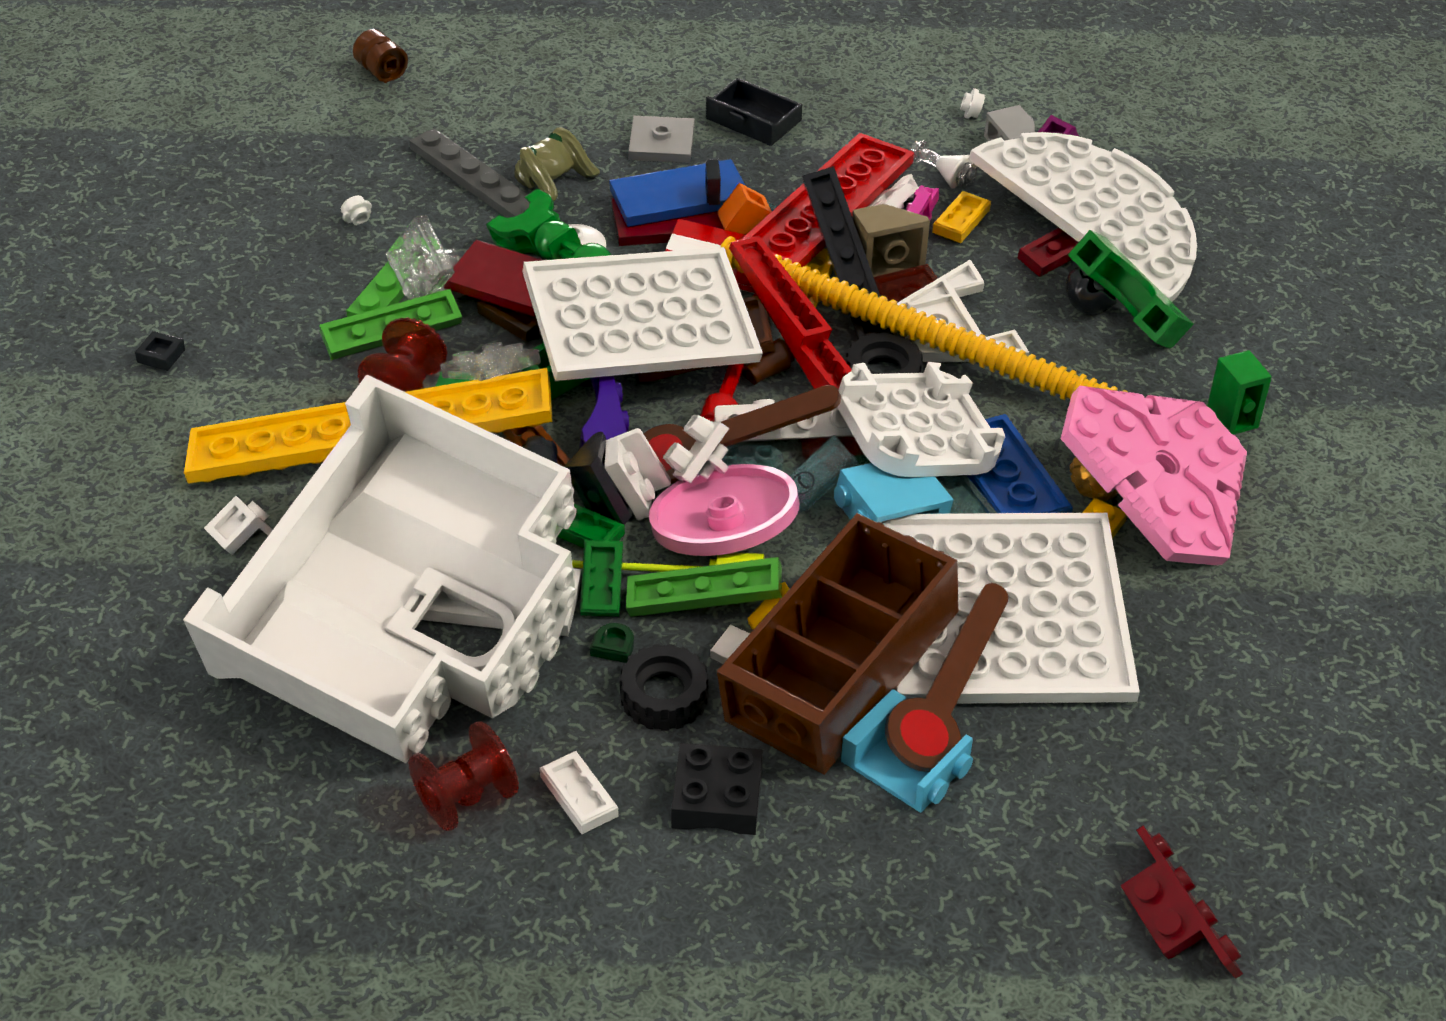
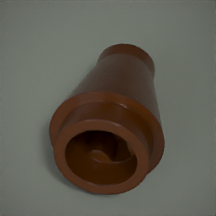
(770, 363)

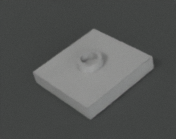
(661, 139)

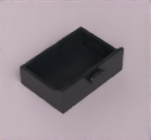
(753, 111)

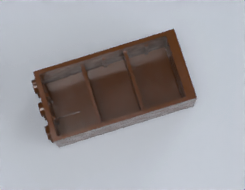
(839, 641)

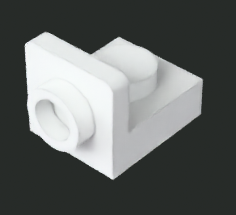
(237, 524)

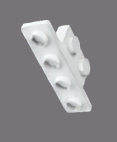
(819, 426)

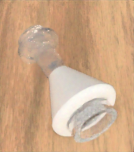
(955, 169)

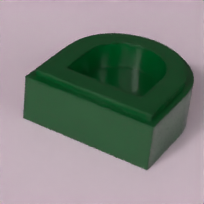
(613, 642)

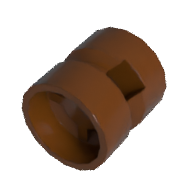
(380, 55)

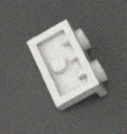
(635, 470)

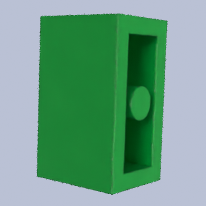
(1239, 391)

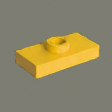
(961, 216)

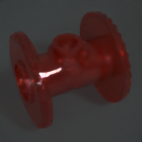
(411, 353)
(464, 778)

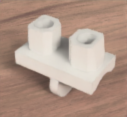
(707, 437)

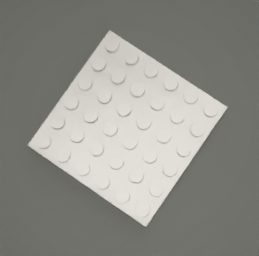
(1064, 614)

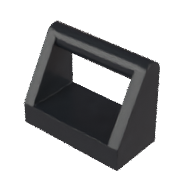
(594, 483)

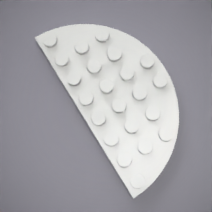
(1099, 192)

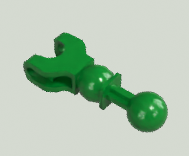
(541, 232)

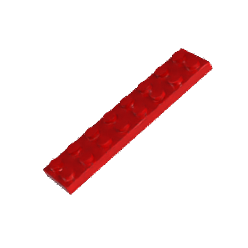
(864, 171)

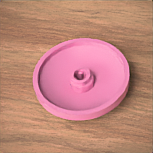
(725, 511)

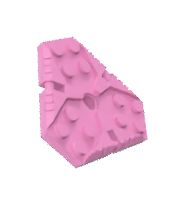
(1167, 463)

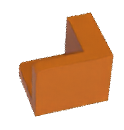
(743, 210)

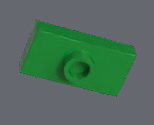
(591, 526)
(601, 578)

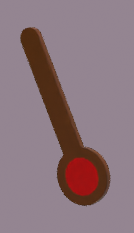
(750, 423)
(923, 728)

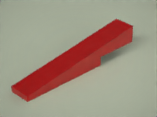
(791, 312)

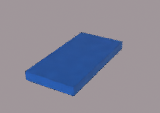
(670, 193)
(1019, 479)

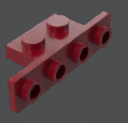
(1170, 911)

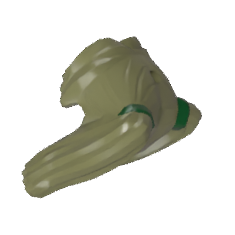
(551, 159)

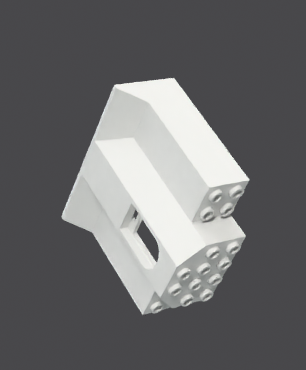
(365, 549)

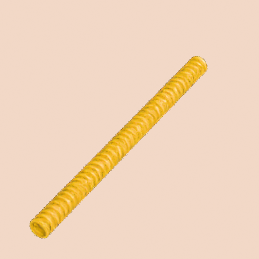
(931, 331)

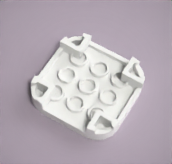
(918, 422)

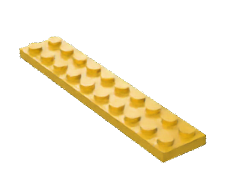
(312, 433)

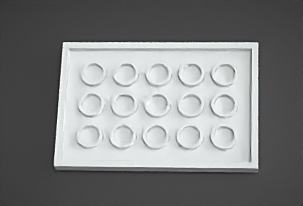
(640, 313)

